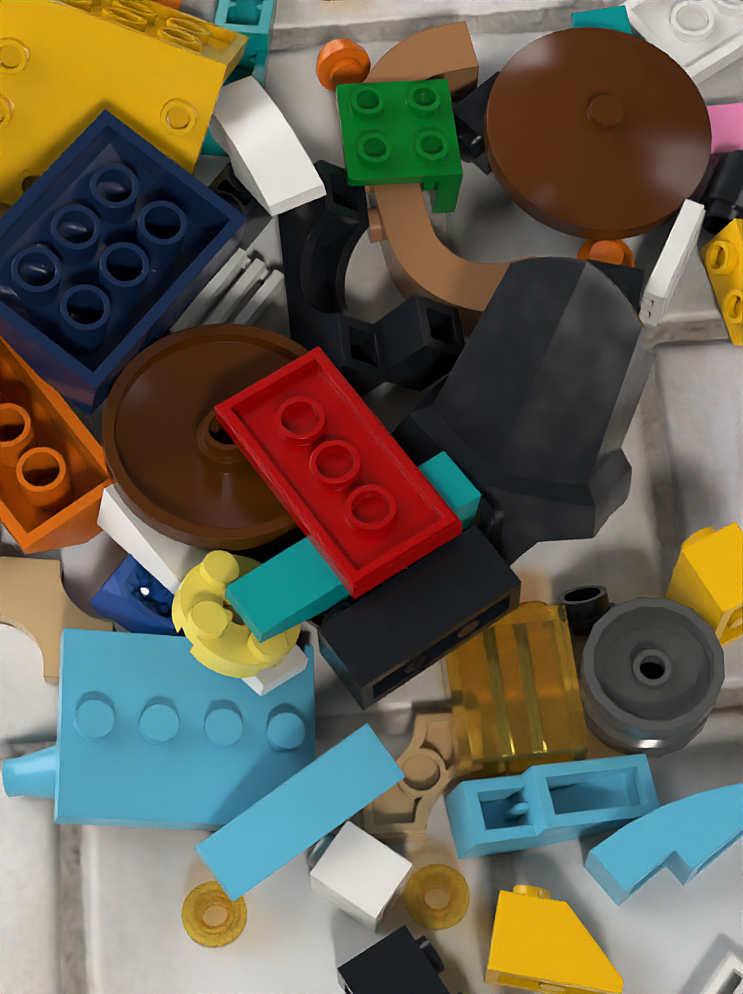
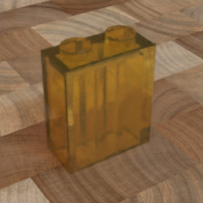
(515, 695)

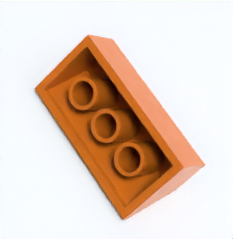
(48, 463)

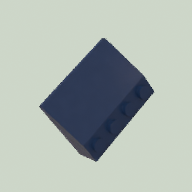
(106, 258)

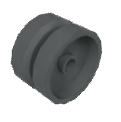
(649, 676)

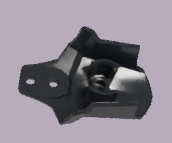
(540, 405)

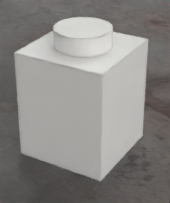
(358, 874)

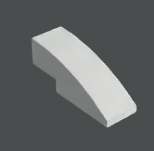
(263, 148)

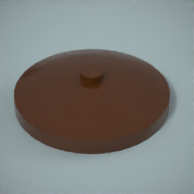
(597, 133)
(172, 453)

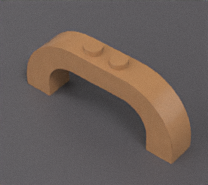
(398, 211)

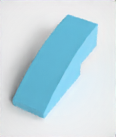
(549, 804)
(299, 812)
(674, 836)

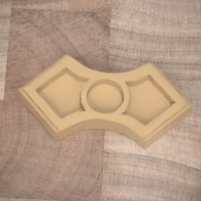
(37, 604)
(429, 769)

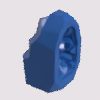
(136, 600)

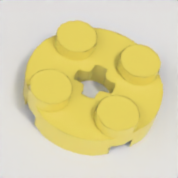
(209, 627)

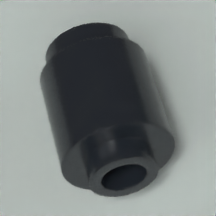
(723, 192)

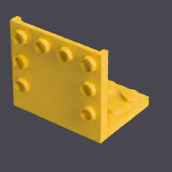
(86, 56)

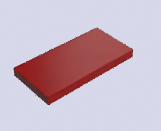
(338, 472)

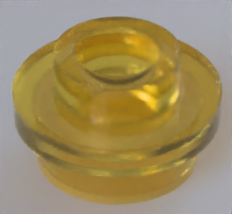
(437, 877)
(195, 905)

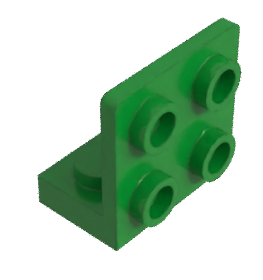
(401, 137)

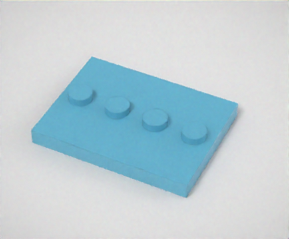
(167, 740)

